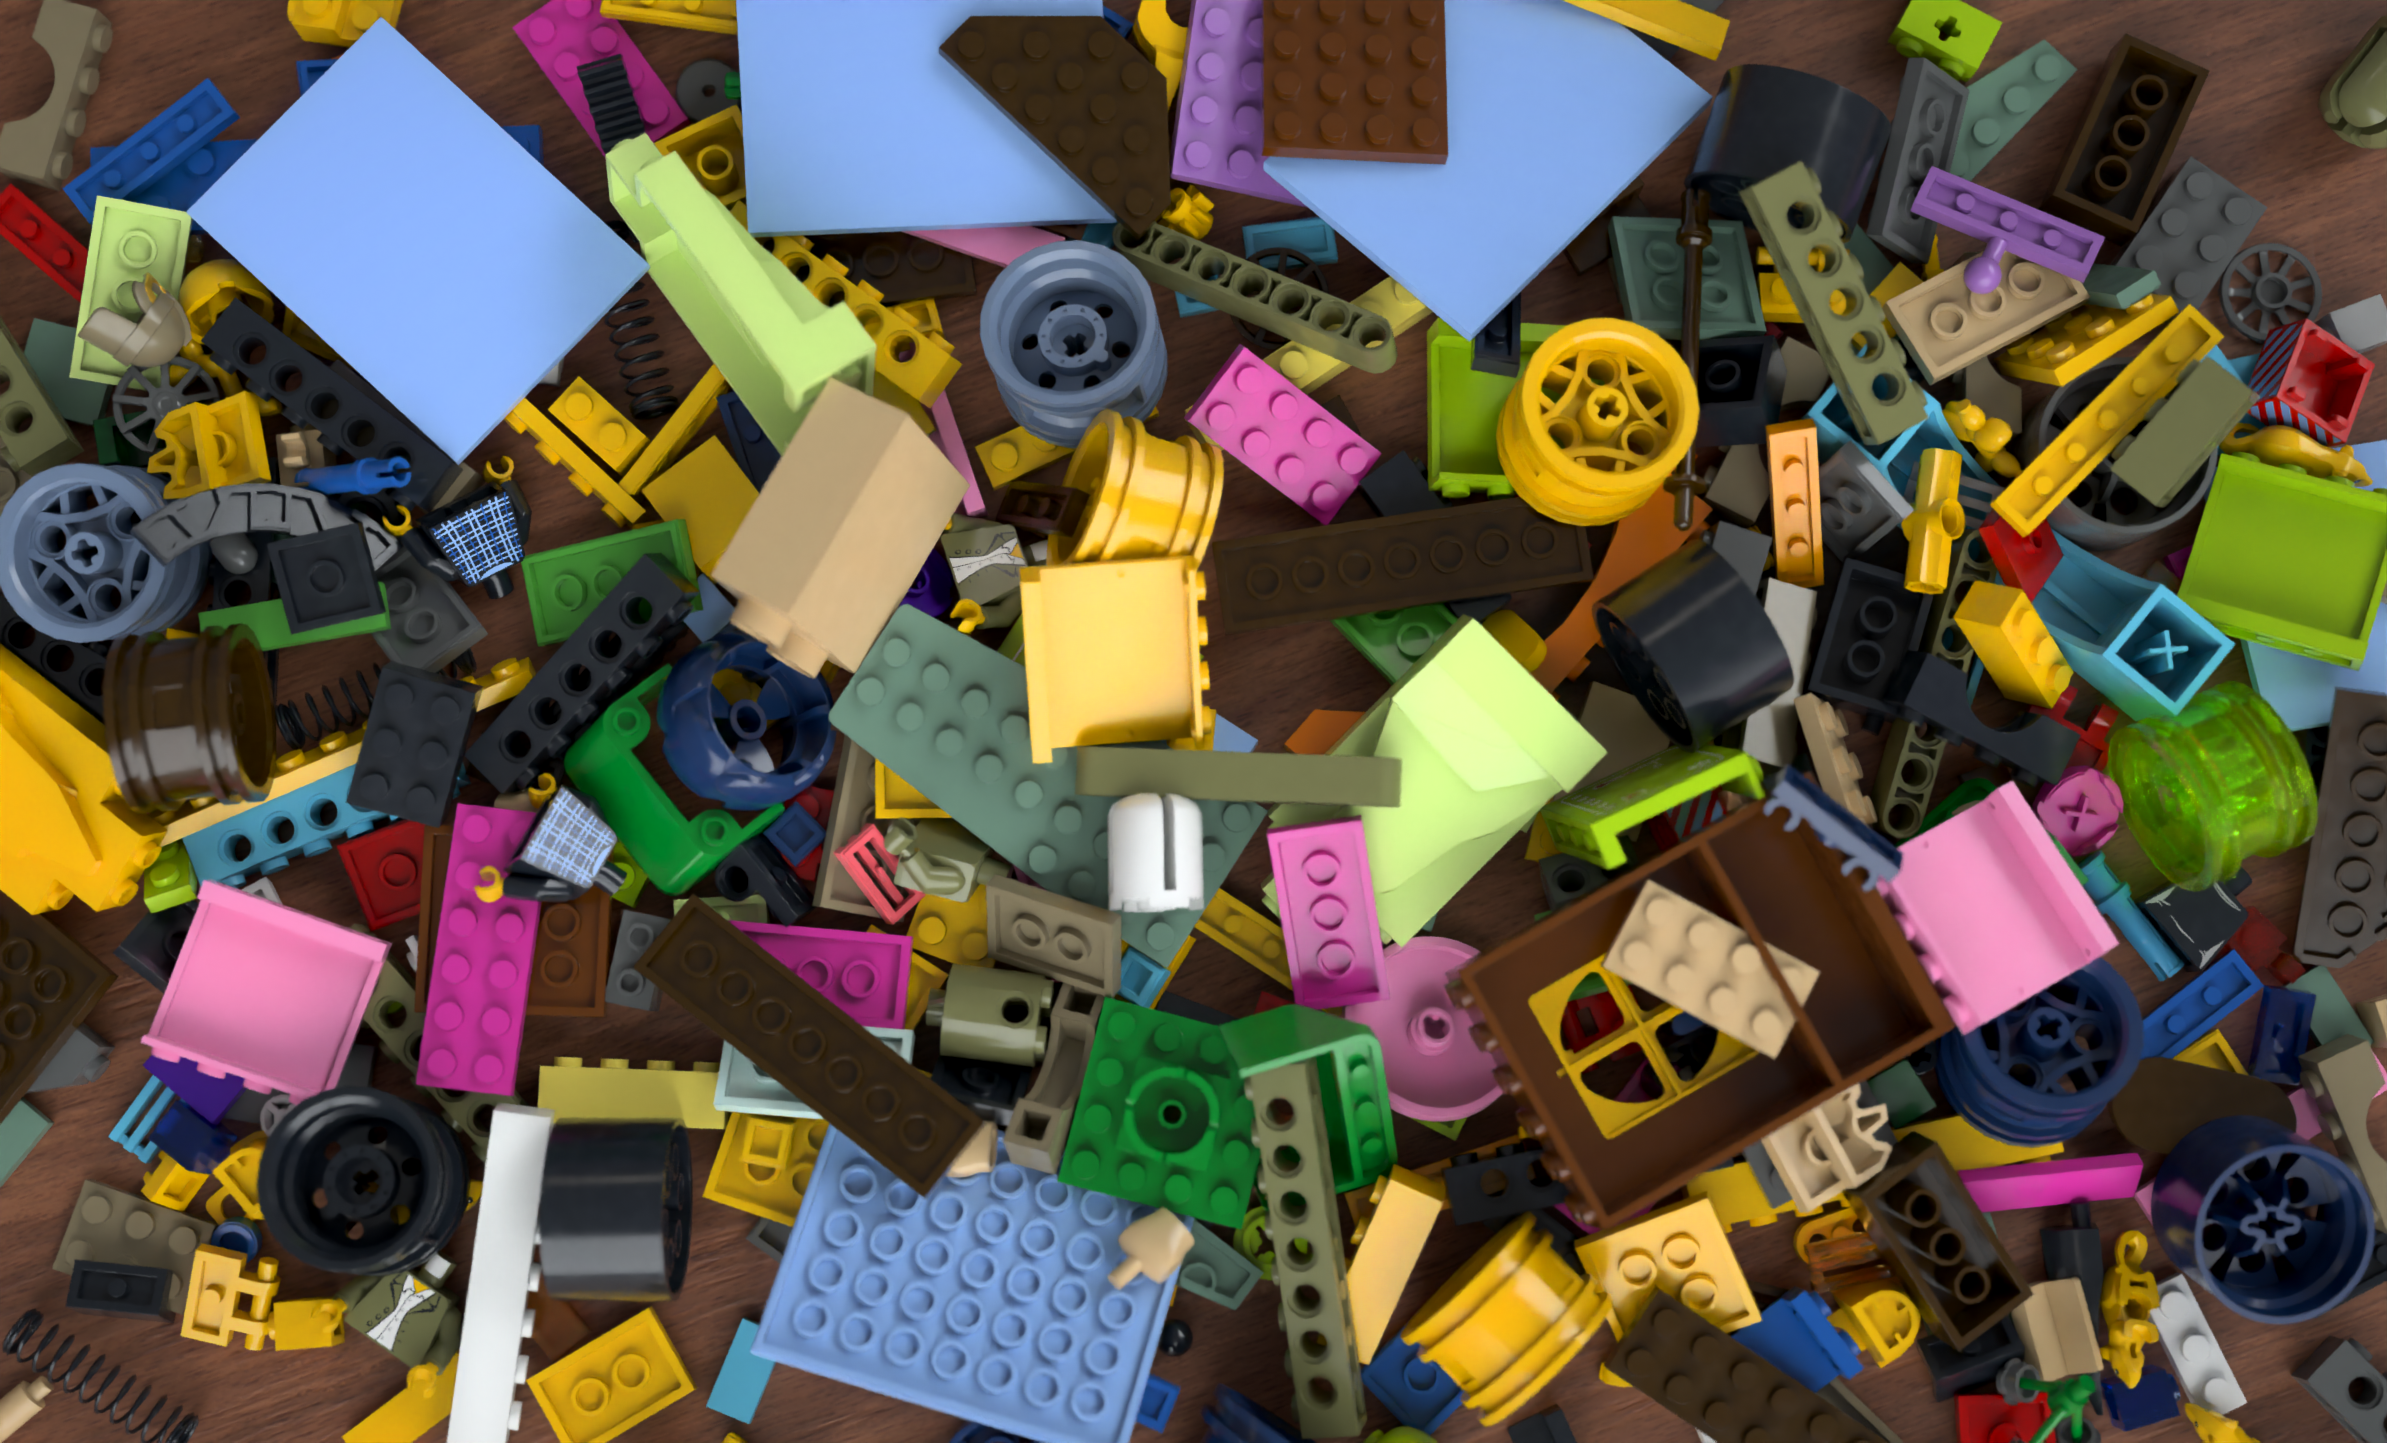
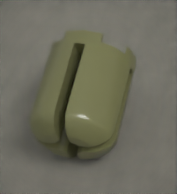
(2356, 94)

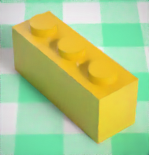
(2013, 644)

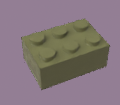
(2183, 431)

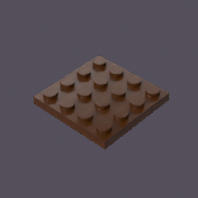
(1354, 80)
(570, 945)

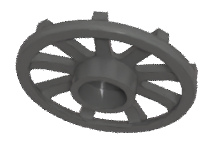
(2269, 291)
(160, 399)

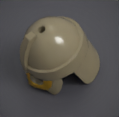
(151, 339)

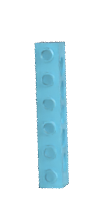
(214, 847)

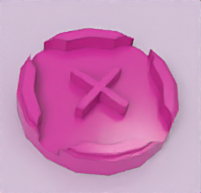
(2080, 809)

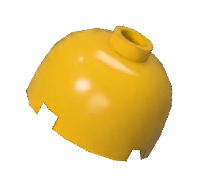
(213, 287)

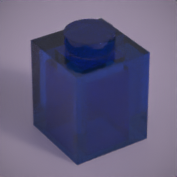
(192, 1139)
(2146, 1403)

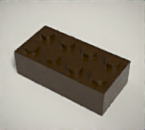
(2124, 139)
(1938, 1242)

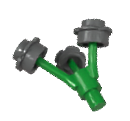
(2022, 1384)

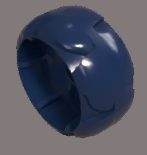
(705, 728)

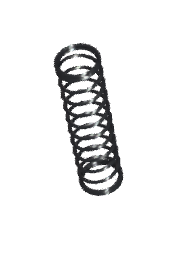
(640, 410)
(465, 662)
(181, 1432)

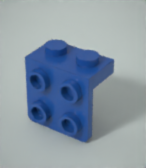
(1802, 1340)

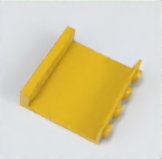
(1114, 653)

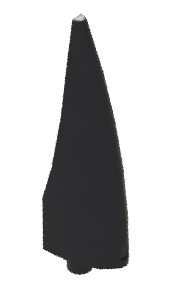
(2076, 1252)

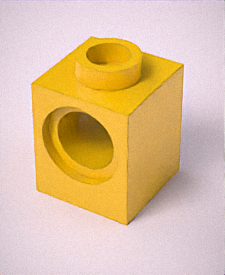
(294, 1329)

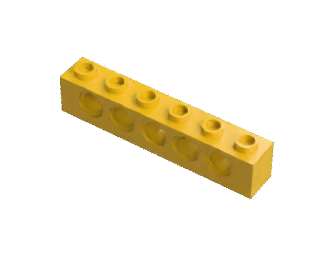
(932, 364)

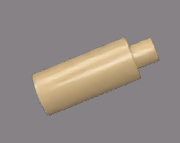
(22, 1404)

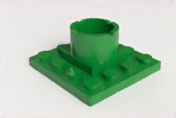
(1119, 1128)

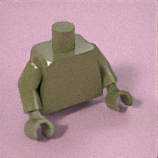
(942, 858)

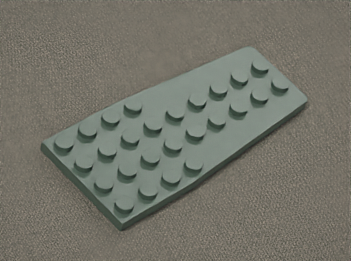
(959, 733)

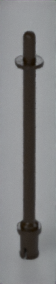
(1693, 237)

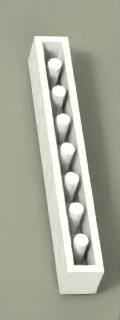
(501, 1278)

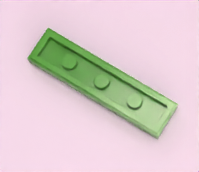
(272, 628)

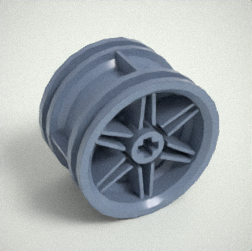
(1083, 279)

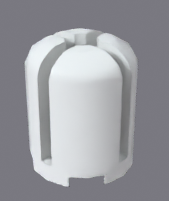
(1155, 854)

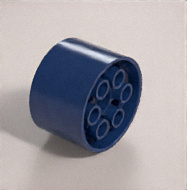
(2321, 1252)

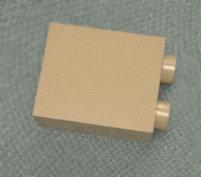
(839, 531)

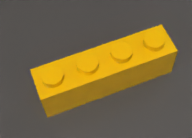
(1387, 1251)

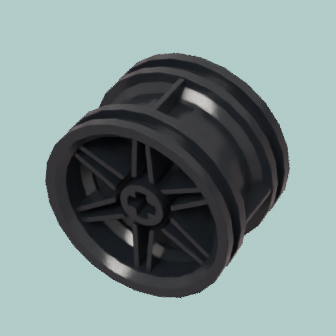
(297, 1167)

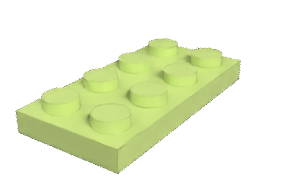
(122, 248)

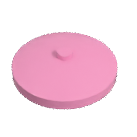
(1424, 1040)

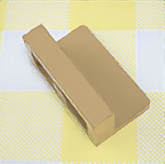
(2057, 1329)

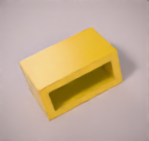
(600, 426)

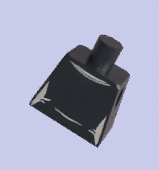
(2196, 922)

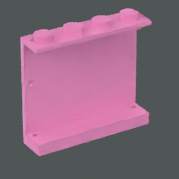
(1993, 909)

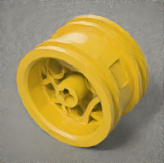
(1643, 401)
(1143, 496)
(1508, 1319)

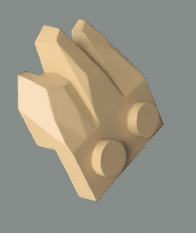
(1829, 1149)

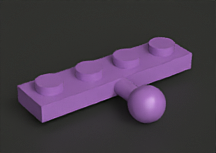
(2005, 227)

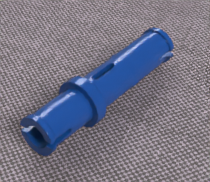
(363, 475)

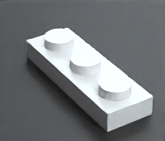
(2193, 1348)

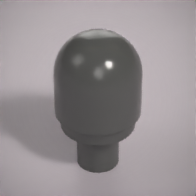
(235, 553)

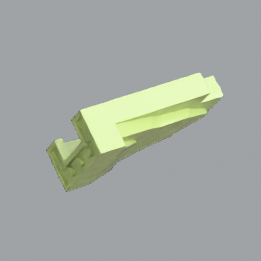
(734, 295)
(1477, 764)

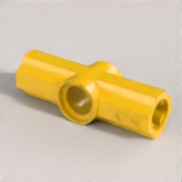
(1934, 522)

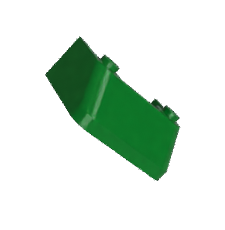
(644, 818)
(1349, 1080)

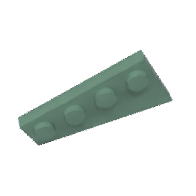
(2005, 103)
(1216, 1270)

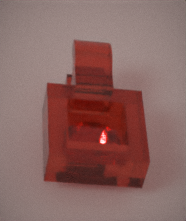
(2258, 945)

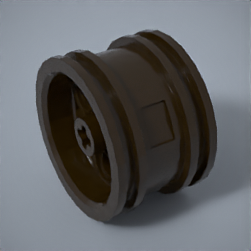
(190, 718)

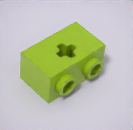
(1967, 38)

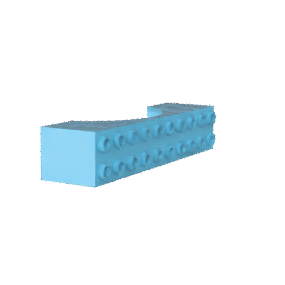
(2111, 626)

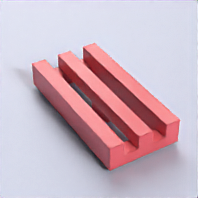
(856, 845)

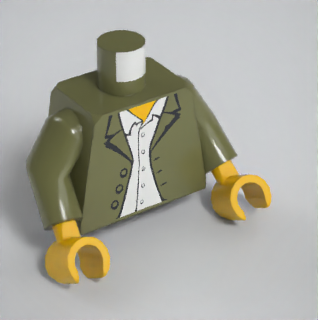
(986, 570)
(406, 1315)

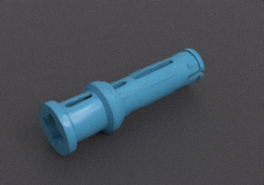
(2114, 898)

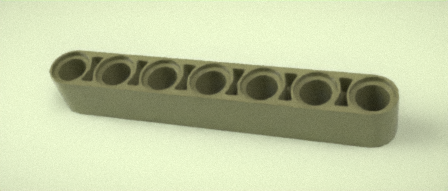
(1267, 308)
(1902, 741)
(1240, 776)

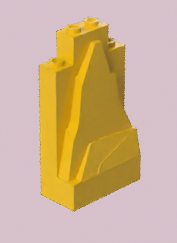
(60, 802)

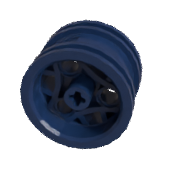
(2043, 1052)

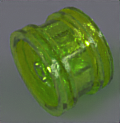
(2213, 785)

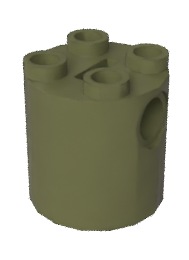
(976, 1011)

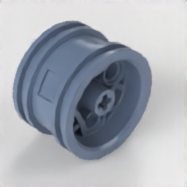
(71, 588)

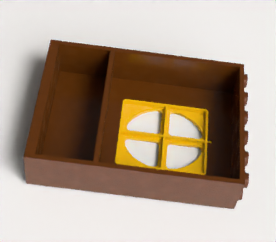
(1778, 889)

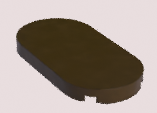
(2175, 1097)

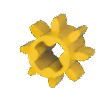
(1189, 213)

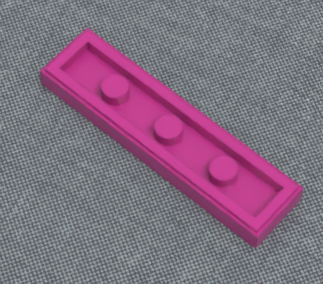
(2053, 1182)

